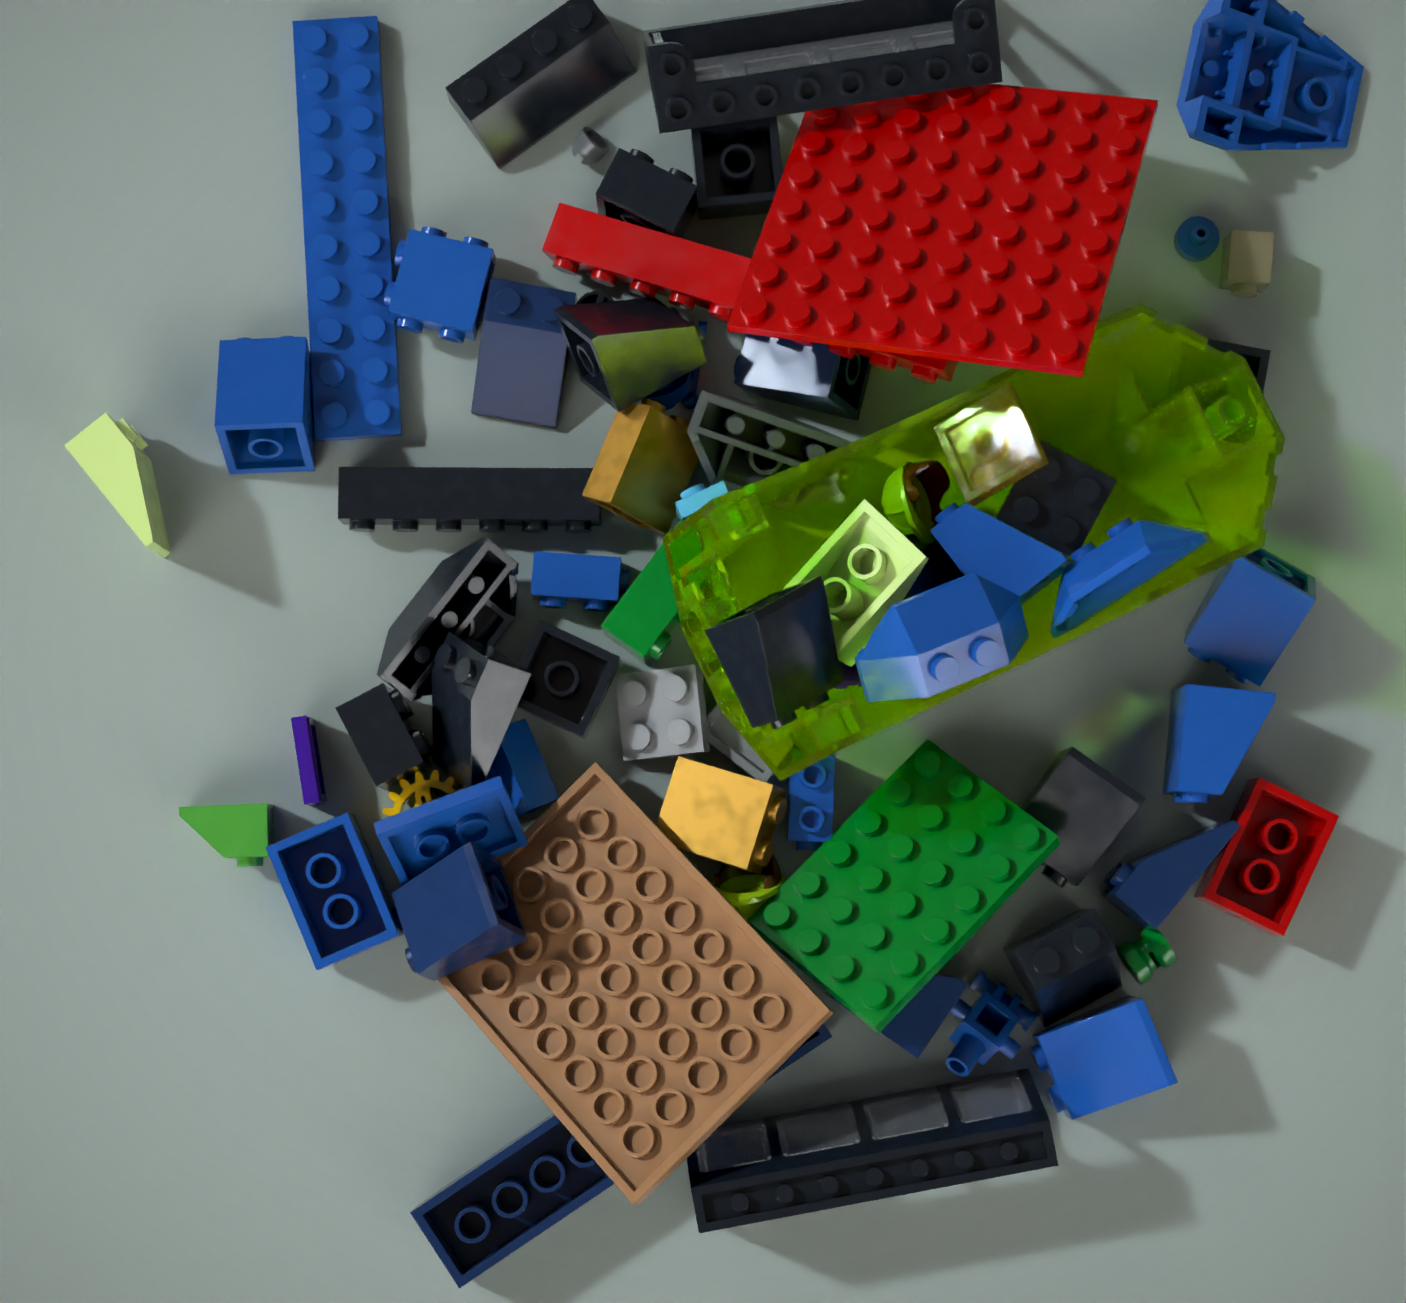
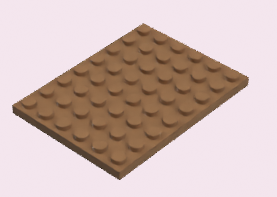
(638, 991)

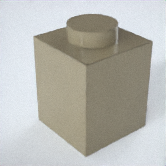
(1246, 262)

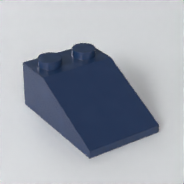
(521, 354)
(1156, 882)

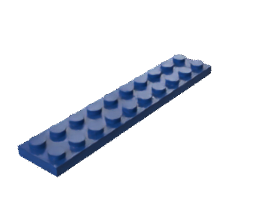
(346, 228)

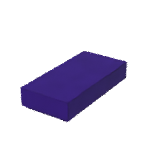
(308, 760)

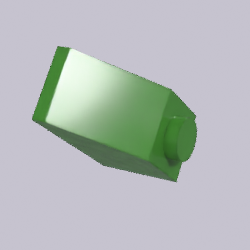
(234, 830)

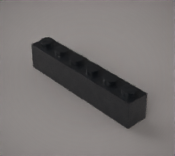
(466, 497)

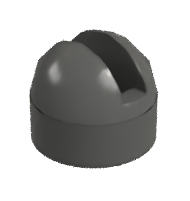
(590, 145)

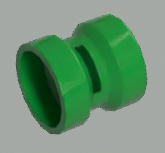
(1146, 955)

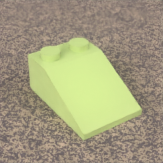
(123, 472)
(864, 573)

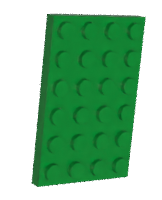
(903, 884)

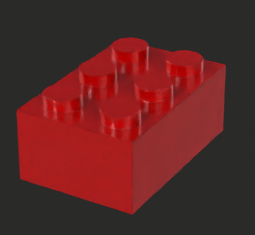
(1268, 858)

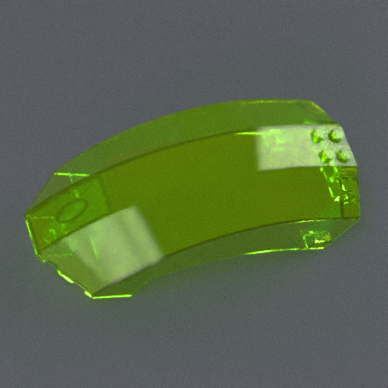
(1152, 409)

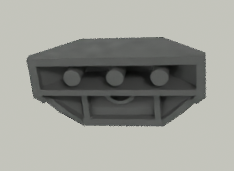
(749, 442)

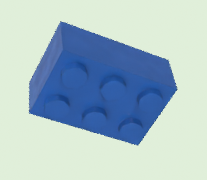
(334, 890)

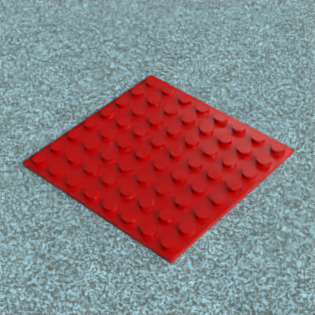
(951, 226)

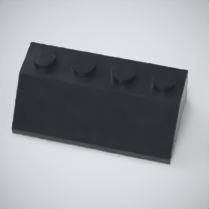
(540, 80)

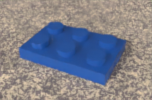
(437, 828)

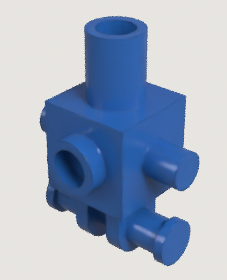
(986, 1026)

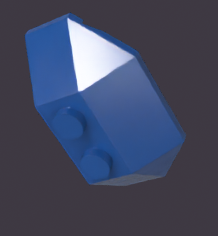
(1118, 567)
(941, 640)

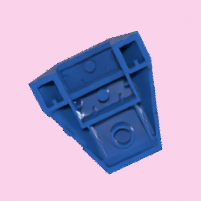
(1265, 81)

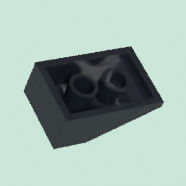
(472, 705)

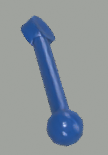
(691, 399)

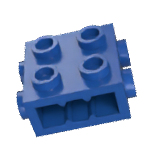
(440, 284)

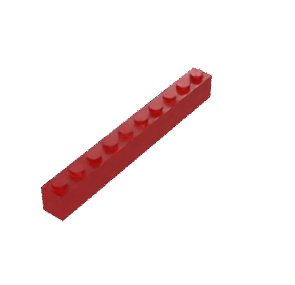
(683, 272)

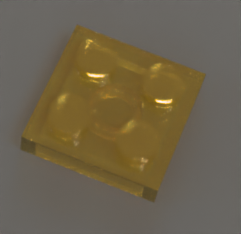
(991, 445)

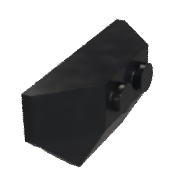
(465, 595)

